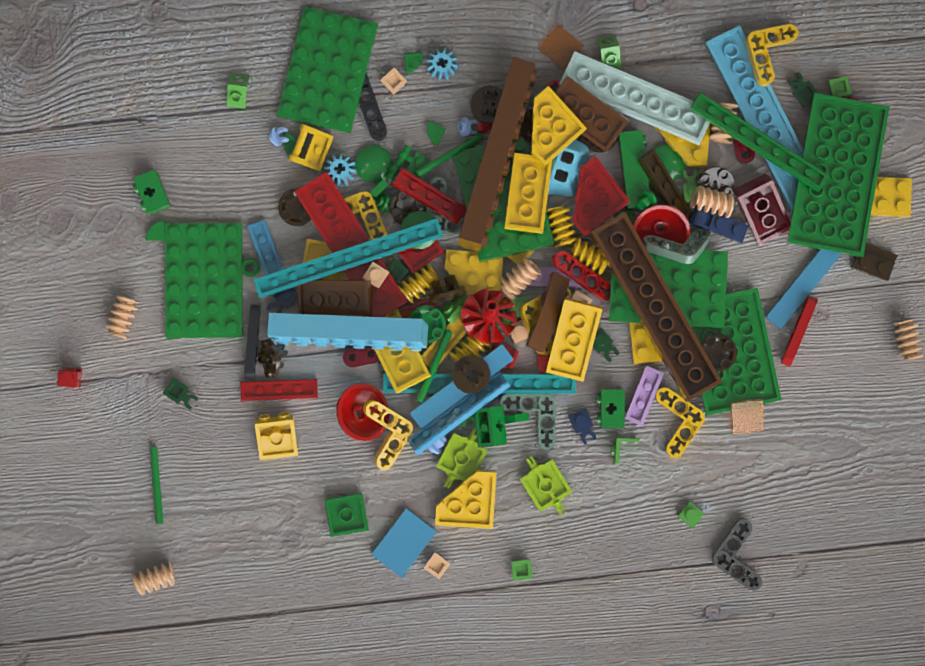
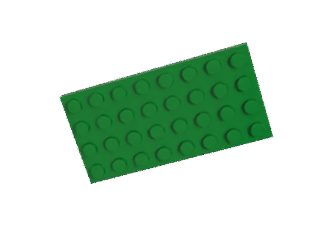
(847, 144)

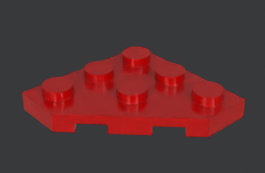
(596, 197)

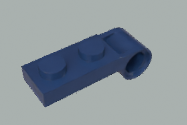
(719, 225)

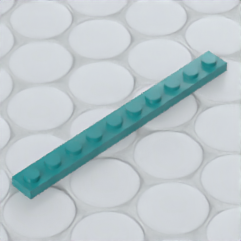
(348, 258)
(518, 384)

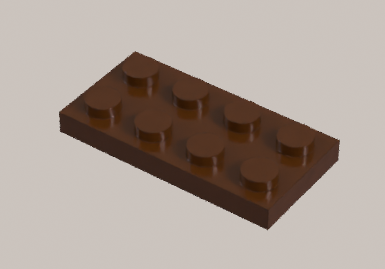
(599, 118)
(335, 298)

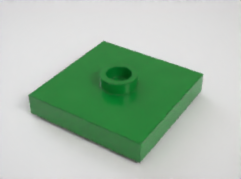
(346, 514)

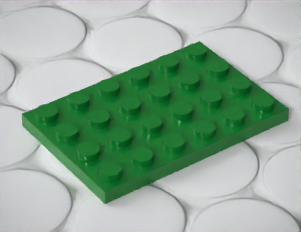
(327, 70)
(501, 241)
(203, 280)
(695, 286)
(753, 370)

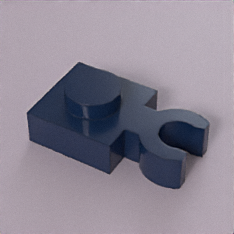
(283, 298)
(581, 423)

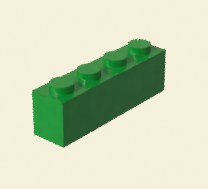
(634, 178)

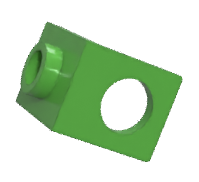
(610, 52)
(237, 91)
(615, 449)

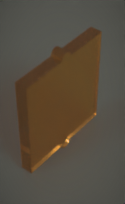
(560, 47)
(747, 416)

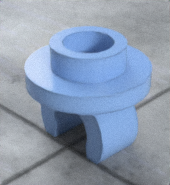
(464, 127)
(276, 136)
(437, 446)

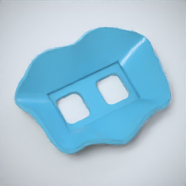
(568, 187)

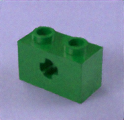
(151, 181)
(617, 417)
(490, 426)

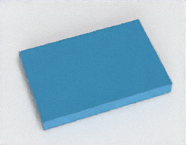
(403, 543)

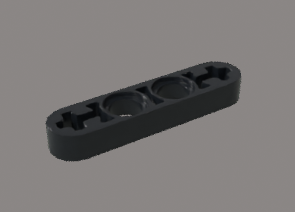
(372, 105)
(252, 341)

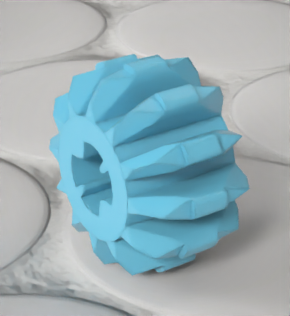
(445, 58)
(344, 174)

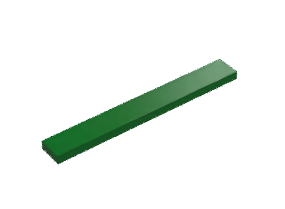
(759, 142)

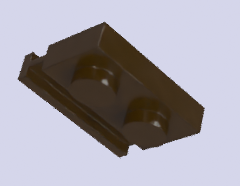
(875, 262)

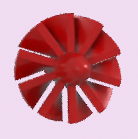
(481, 315)

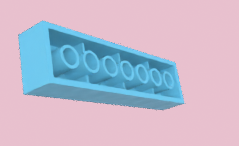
(348, 330)

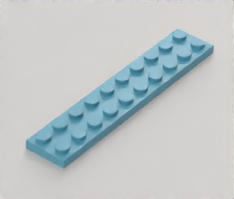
(755, 102)

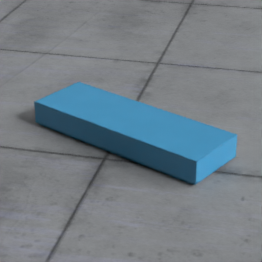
(265, 247)

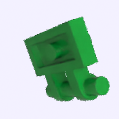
(414, 163)

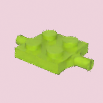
(461, 457)
(546, 485)

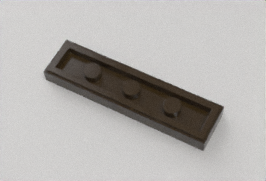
(663, 182)

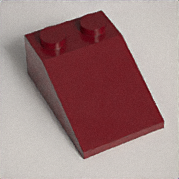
(762, 208)

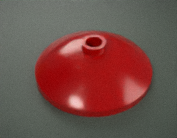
(675, 223)
(352, 400)

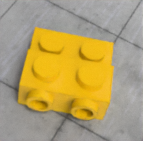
(276, 436)

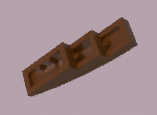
(548, 312)

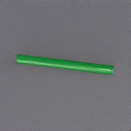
(449, 154)
(434, 365)
(156, 485)

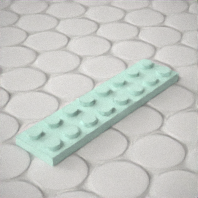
(637, 98)

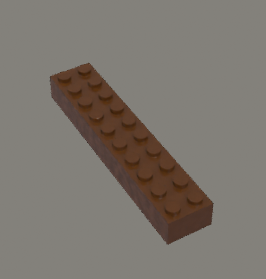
(497, 151)
(655, 307)

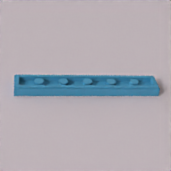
(802, 287)
(451, 394)
(457, 414)

